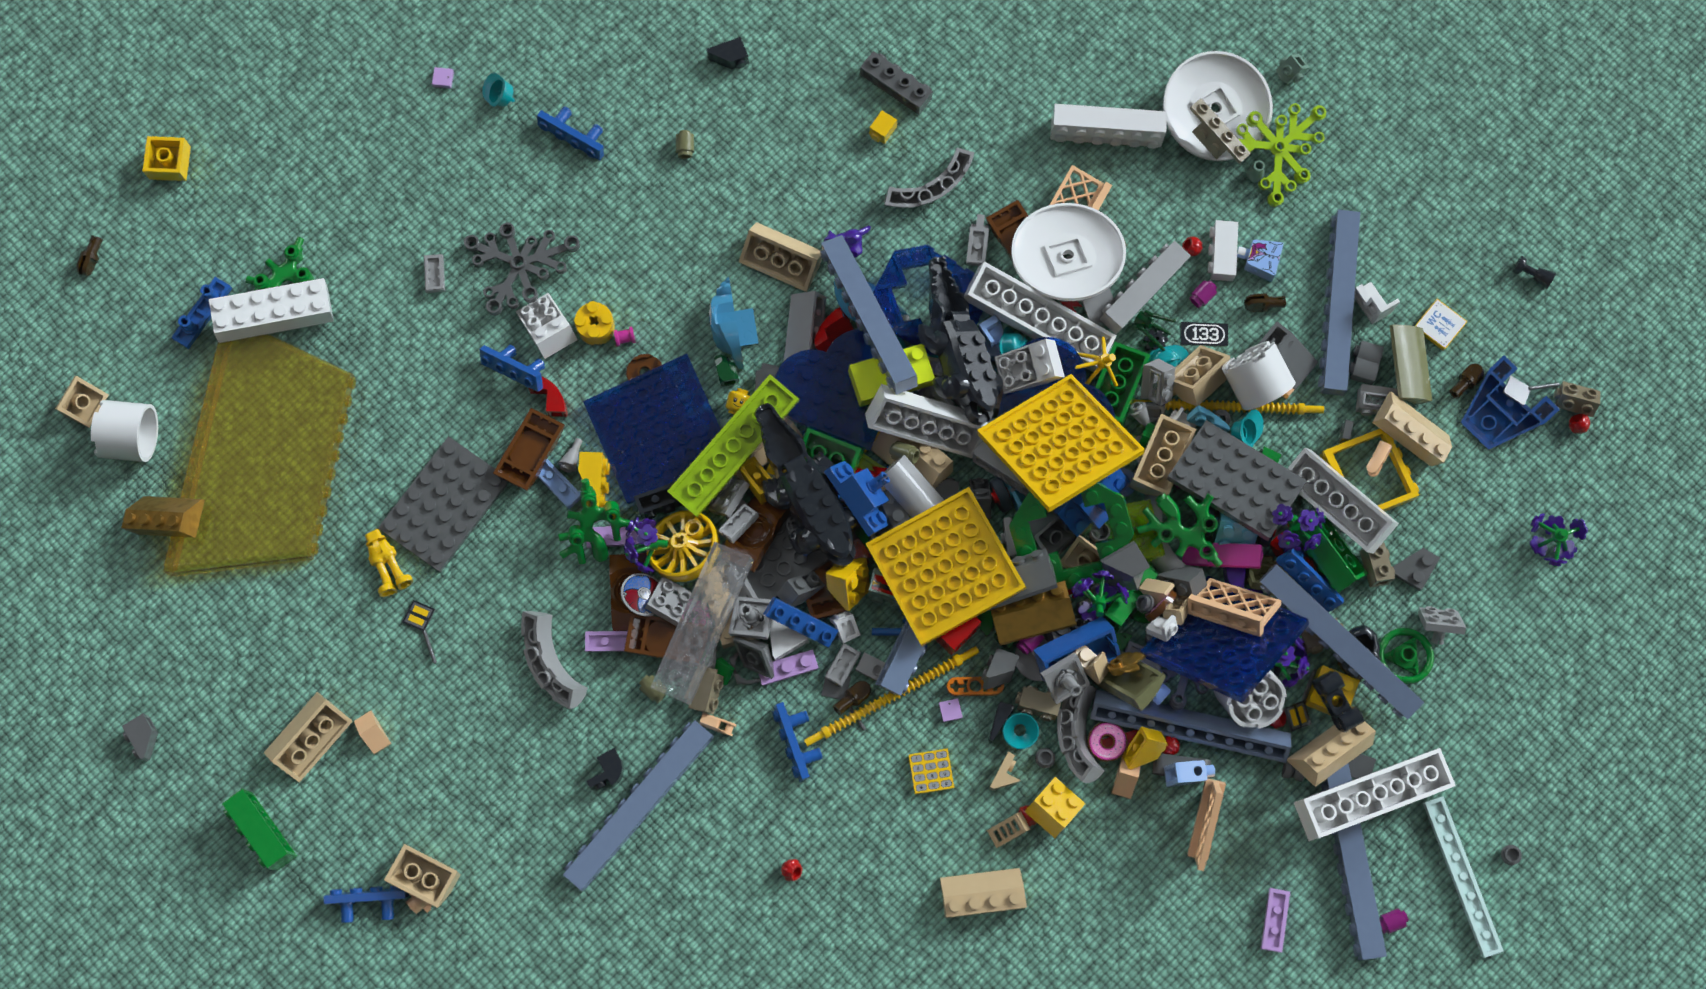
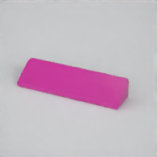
(1230, 554)

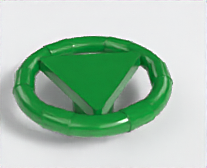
(1406, 654)

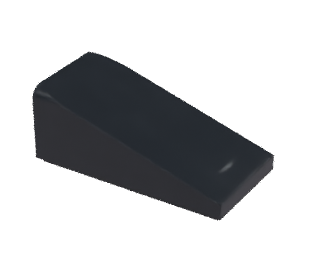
(1002, 713)

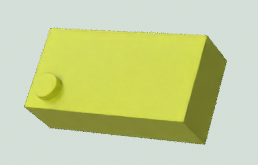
(867, 376)

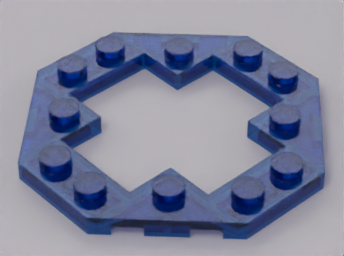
(894, 278)

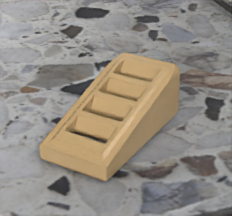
(1177, 608)
(1021, 823)

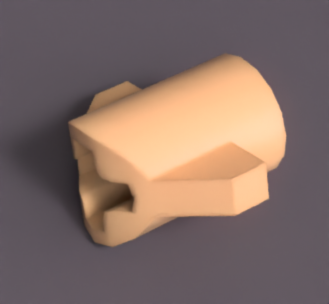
(417, 904)

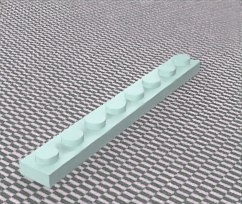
(1463, 877)

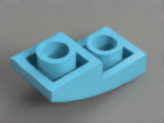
(1200, 415)

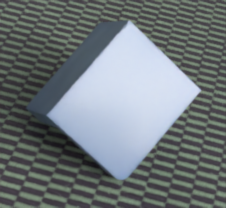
(991, 331)

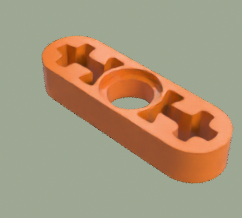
(960, 681)

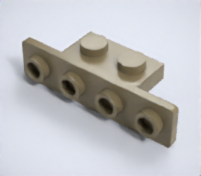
(1216, 134)

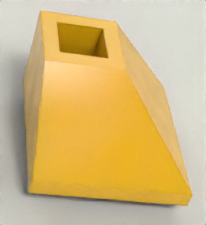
(849, 583)

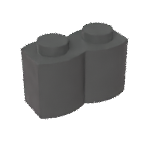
(1366, 362)

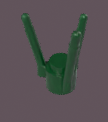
(1144, 320)

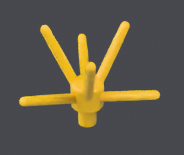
(1102, 361)

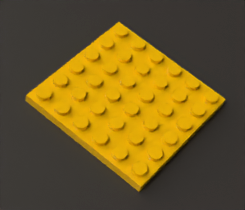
(1060, 442)
(945, 566)

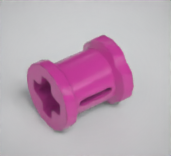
(624, 336)

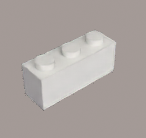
(1223, 250)

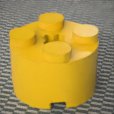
(593, 313)

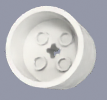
(1258, 375)
(125, 430)
(1260, 707)

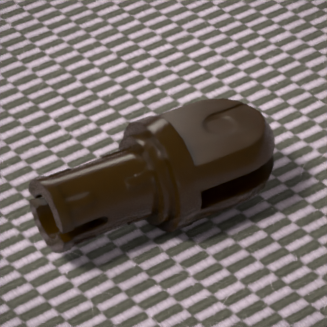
(89, 257)
(1263, 302)
(1467, 379)
(853, 696)

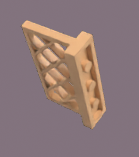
(1098, 196)
(1231, 614)
(1206, 821)

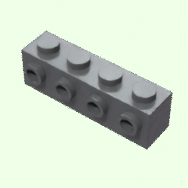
(896, 82)

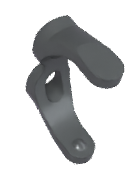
(739, 680)

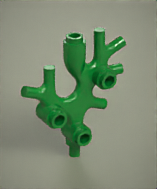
(284, 272)
(587, 517)
(1188, 537)

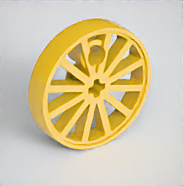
(683, 545)

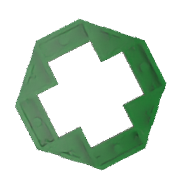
(1098, 493)

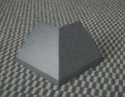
(1126, 566)
(755, 655)

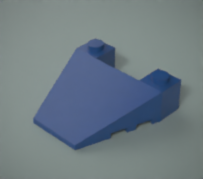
(1498, 418)

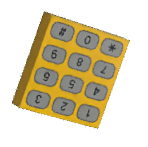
(931, 771)

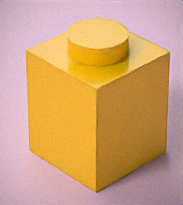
(882, 127)

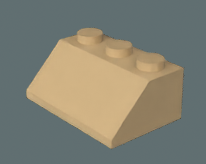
(1199, 375)
(422, 876)

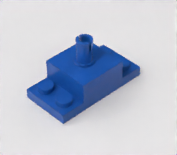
(861, 494)
(1078, 517)

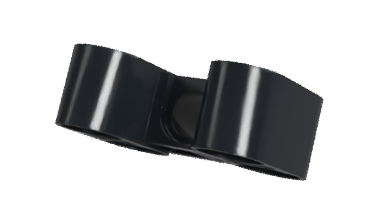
(1343, 715)

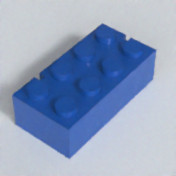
(1095, 635)

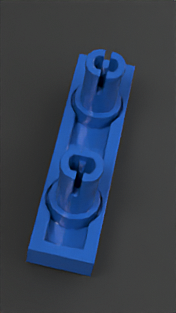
(577, 140)
(200, 314)
(504, 364)
(1314, 584)
(800, 622)
(793, 751)
(347, 899)

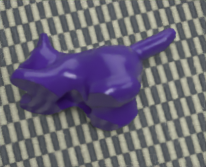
(853, 239)

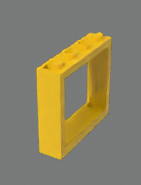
(1396, 457)

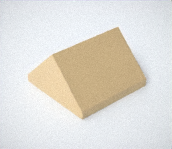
(81, 401)
(1080, 553)

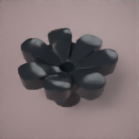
(1158, 336)

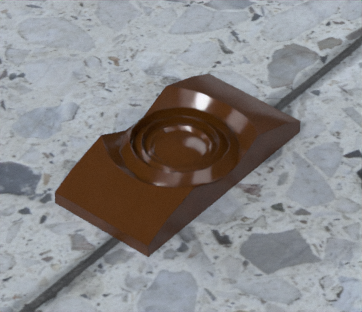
(1005, 223)
(529, 449)
(761, 533)
(620, 569)
(823, 602)
(648, 635)

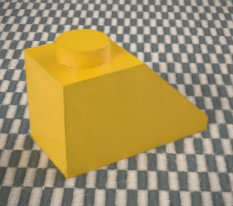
(754, 475)
(1144, 748)

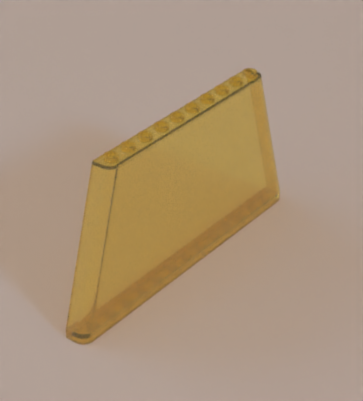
(262, 457)

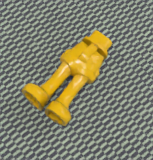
(381, 553)

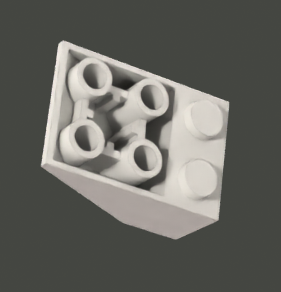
(546, 325)
(1029, 366)

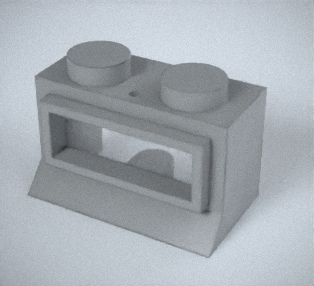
(1158, 382)
(1371, 398)

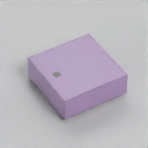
(442, 77)
(950, 710)

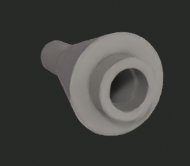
(1139, 412)
(569, 460)

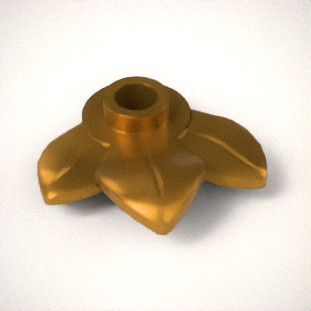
(1125, 663)

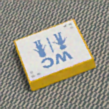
(1441, 324)

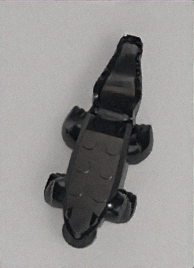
(959, 347)
(805, 491)

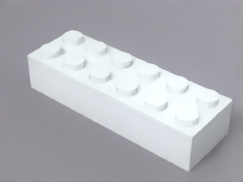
(1108, 125)
(271, 310)
(923, 421)
(1342, 502)

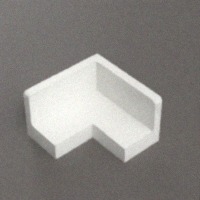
(1373, 303)

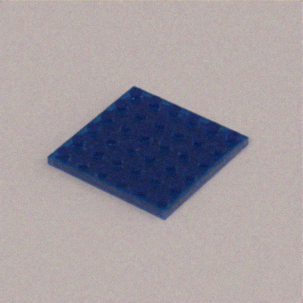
(653, 426)
(1224, 656)

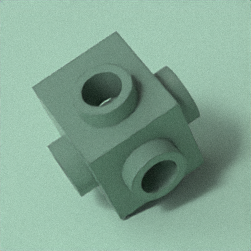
(1292, 69)

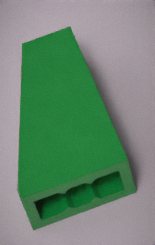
(1120, 611)

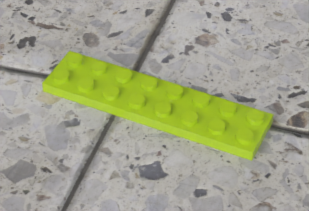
(729, 448)

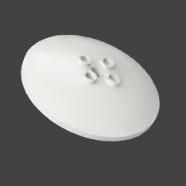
(1218, 80)
(1073, 230)

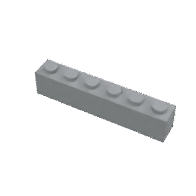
(1145, 287)

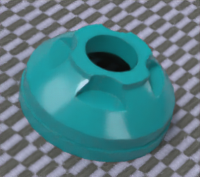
(1031, 731)

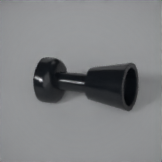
(1540, 275)

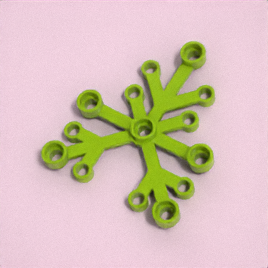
(1294, 133)

